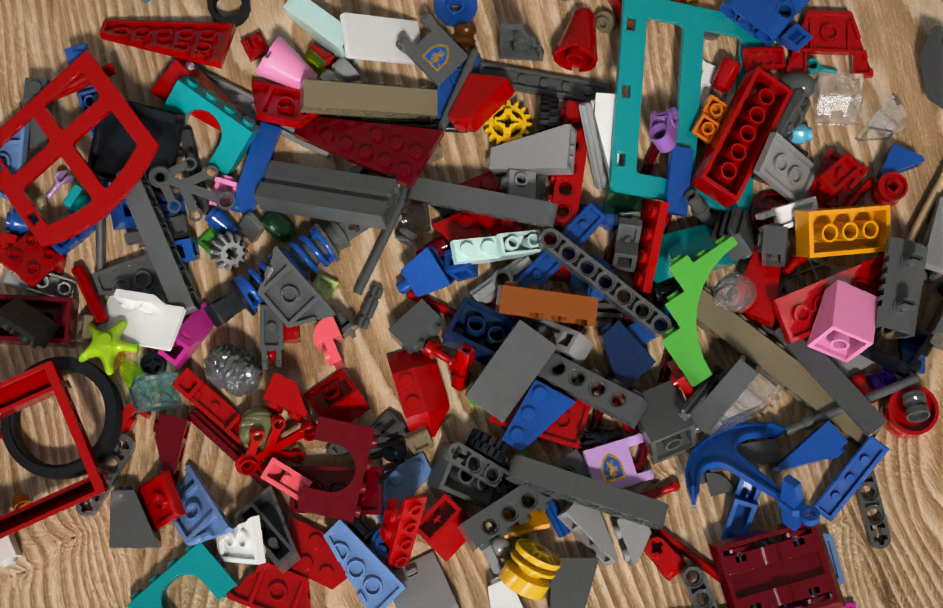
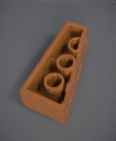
(546, 305)

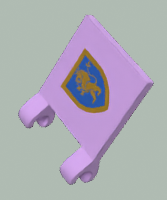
(614, 464)

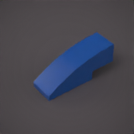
(741, 509)

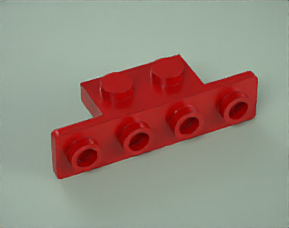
(401, 527)

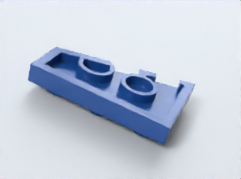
(536, 413)

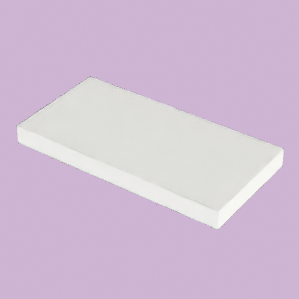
(376, 37)

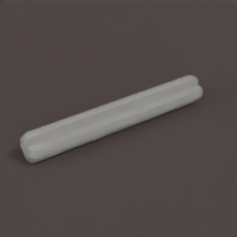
(593, 145)

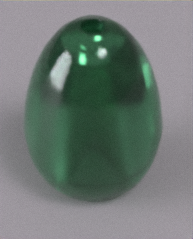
(278, 226)

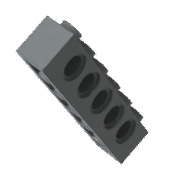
(626, 413)
(473, 527)

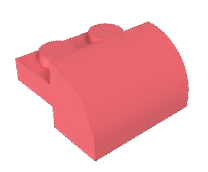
(326, 339)

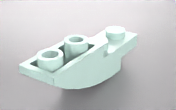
(495, 248)

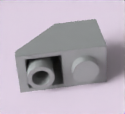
(633, 538)

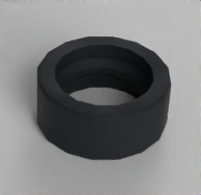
(238, 19)

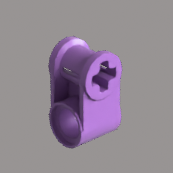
(664, 129)

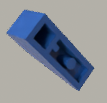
(123, 219)

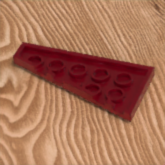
(380, 148)

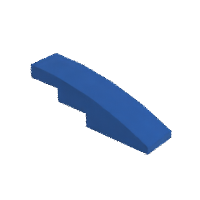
(256, 163)

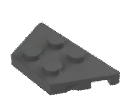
(292, 293)

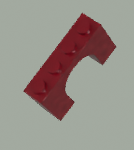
(344, 502)

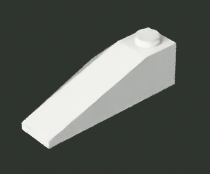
(604, 112)

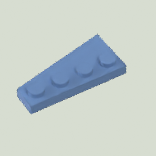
(364, 569)

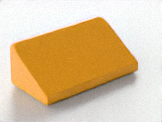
(537, 522)

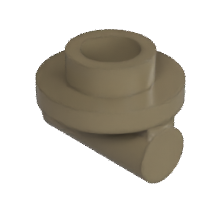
(606, 21)

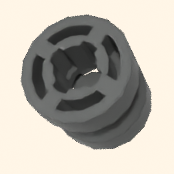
(915, 405)

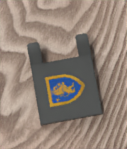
(436, 53)

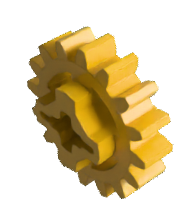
(516, 124)

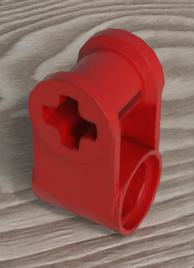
(667, 560)

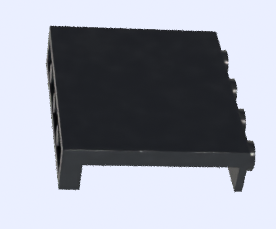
(114, 146)

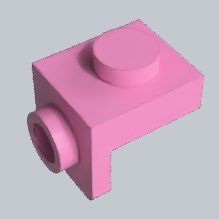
(223, 184)

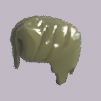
(256, 416)

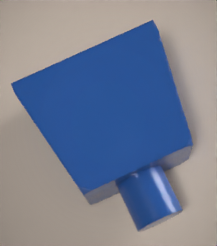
(424, 273)

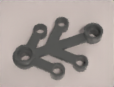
(187, 187)

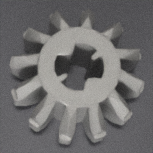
(234, 256)

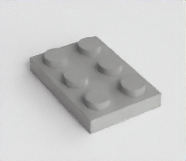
(785, 168)

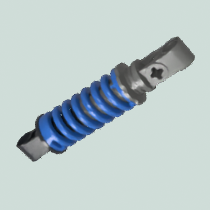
(319, 246)

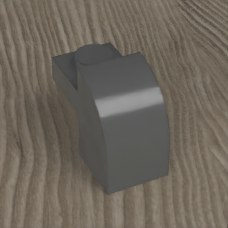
(626, 244)

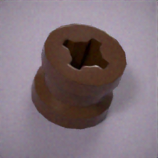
(465, 36)

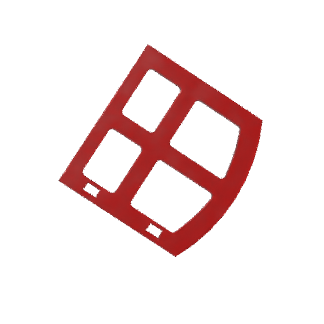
(63, 144)

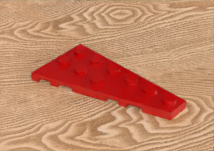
(187, 40)

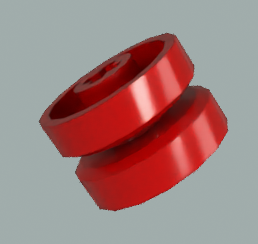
(894, 412)

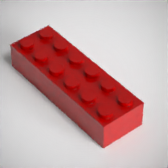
(741, 138)

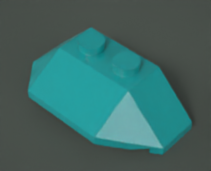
(685, 242)

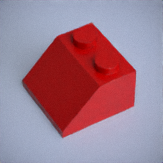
(337, 398)

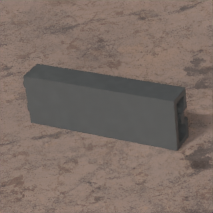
(328, 194)

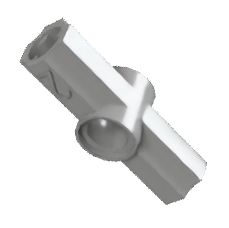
(488, 289)

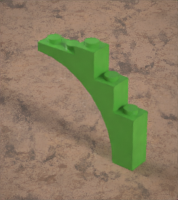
(683, 306)

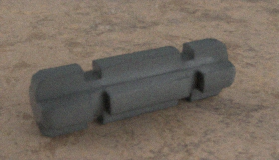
(369, 307)

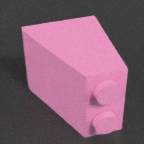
(844, 322)

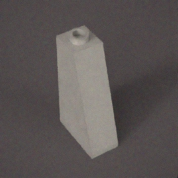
(544, 153)
(933, 241)

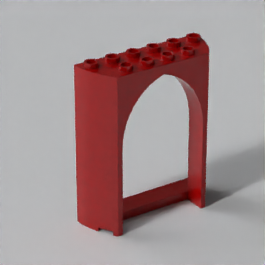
(24, 392)

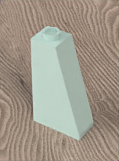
(319, 26)

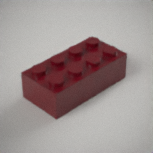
(59, 309)

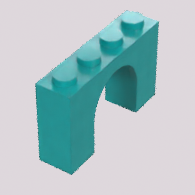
(236, 129)
(197, 562)

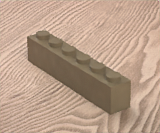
(368, 100)

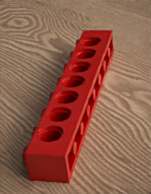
(574, 182)

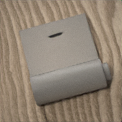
(425, 588)

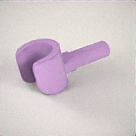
(59, 178)

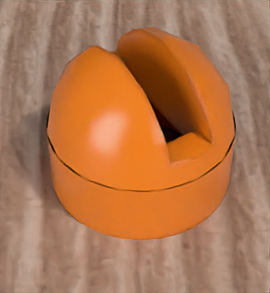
(20, 500)

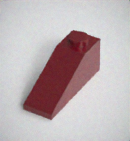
(171, 442)

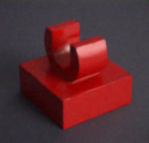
(255, 46)

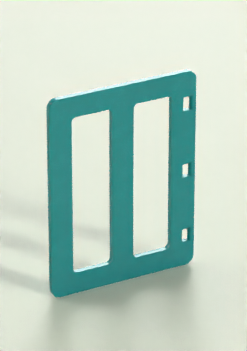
(630, 69)

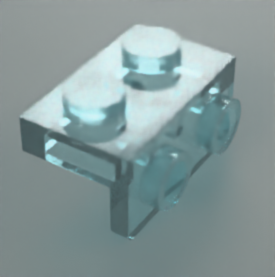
(155, 392)

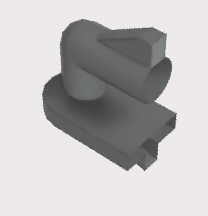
(350, 327)

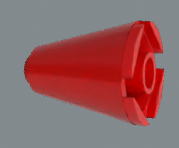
(578, 42)

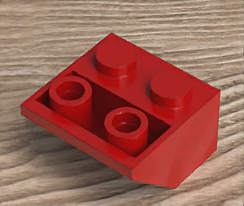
(286, 396)
(440, 526)

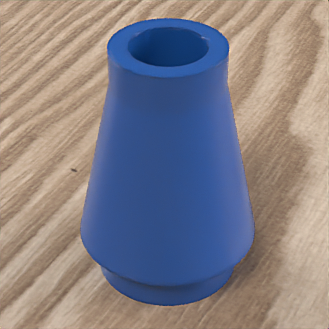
(220, 221)

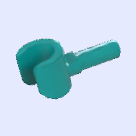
(819, 68)

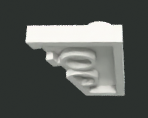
(243, 543)

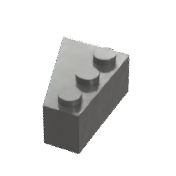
(274, 527)

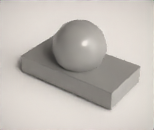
(498, 549)

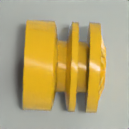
(530, 569)

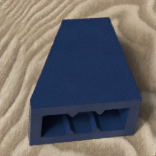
(623, 353)

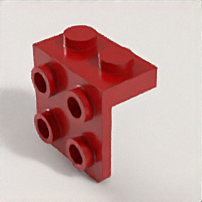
(32, 261)

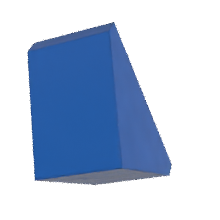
(899, 160)

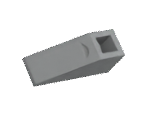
(51, 285)

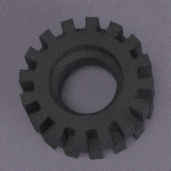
(548, 113)
(487, 445)

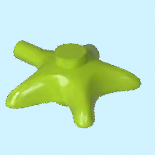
(107, 345)

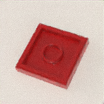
(162, 500)

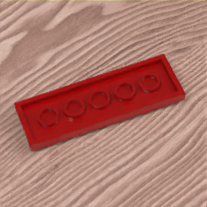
(799, 308)

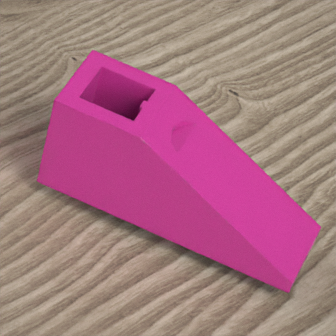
(189, 338)

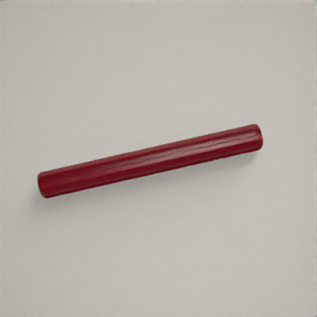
(222, 441)

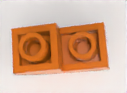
(709, 119)

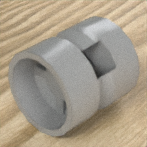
(341, 70)

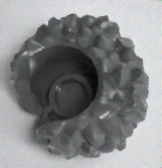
(233, 369)

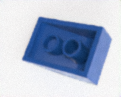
(819, 445)

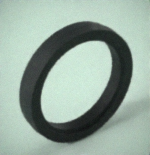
(104, 446)

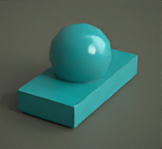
(76, 199)

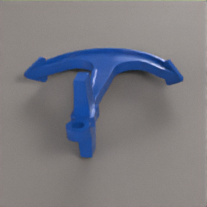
(722, 452)

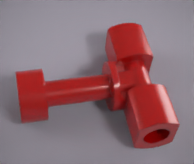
(457, 364)

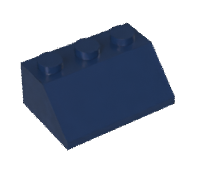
(479, 328)

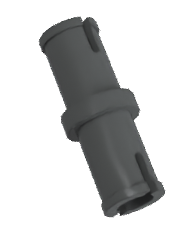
(699, 208)

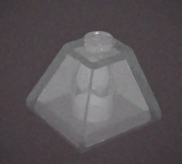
(885, 122)

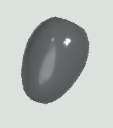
(798, 80)

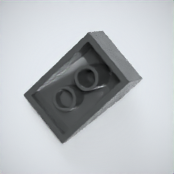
(461, 485)

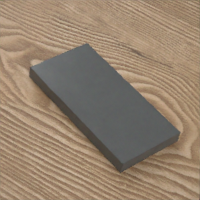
(511, 370)

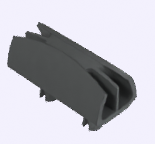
(900, 287)

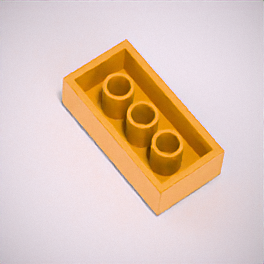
(842, 230)

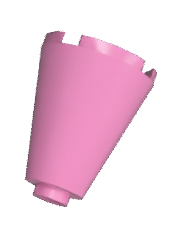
(284, 65)

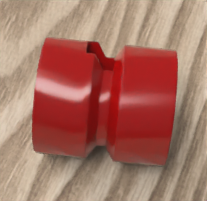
(889, 194)

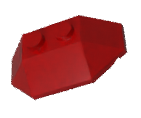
(419, 390)

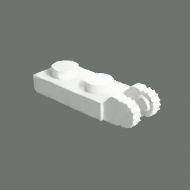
(785, 213)

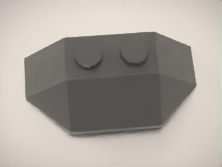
(932, 66)

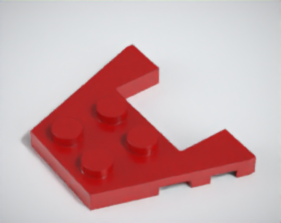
(832, 35)

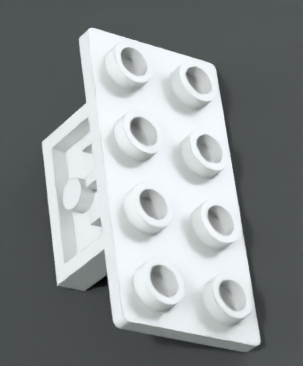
(148, 319)

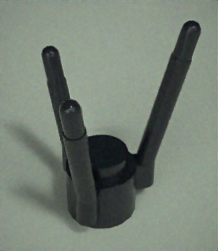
(394, 452)

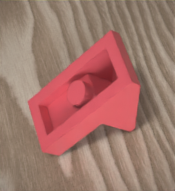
(285, 478)

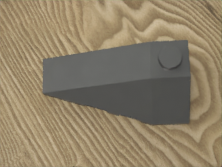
(519, 43)

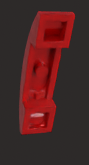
(209, 403)

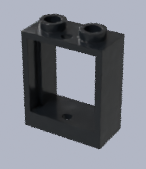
(922, 338)

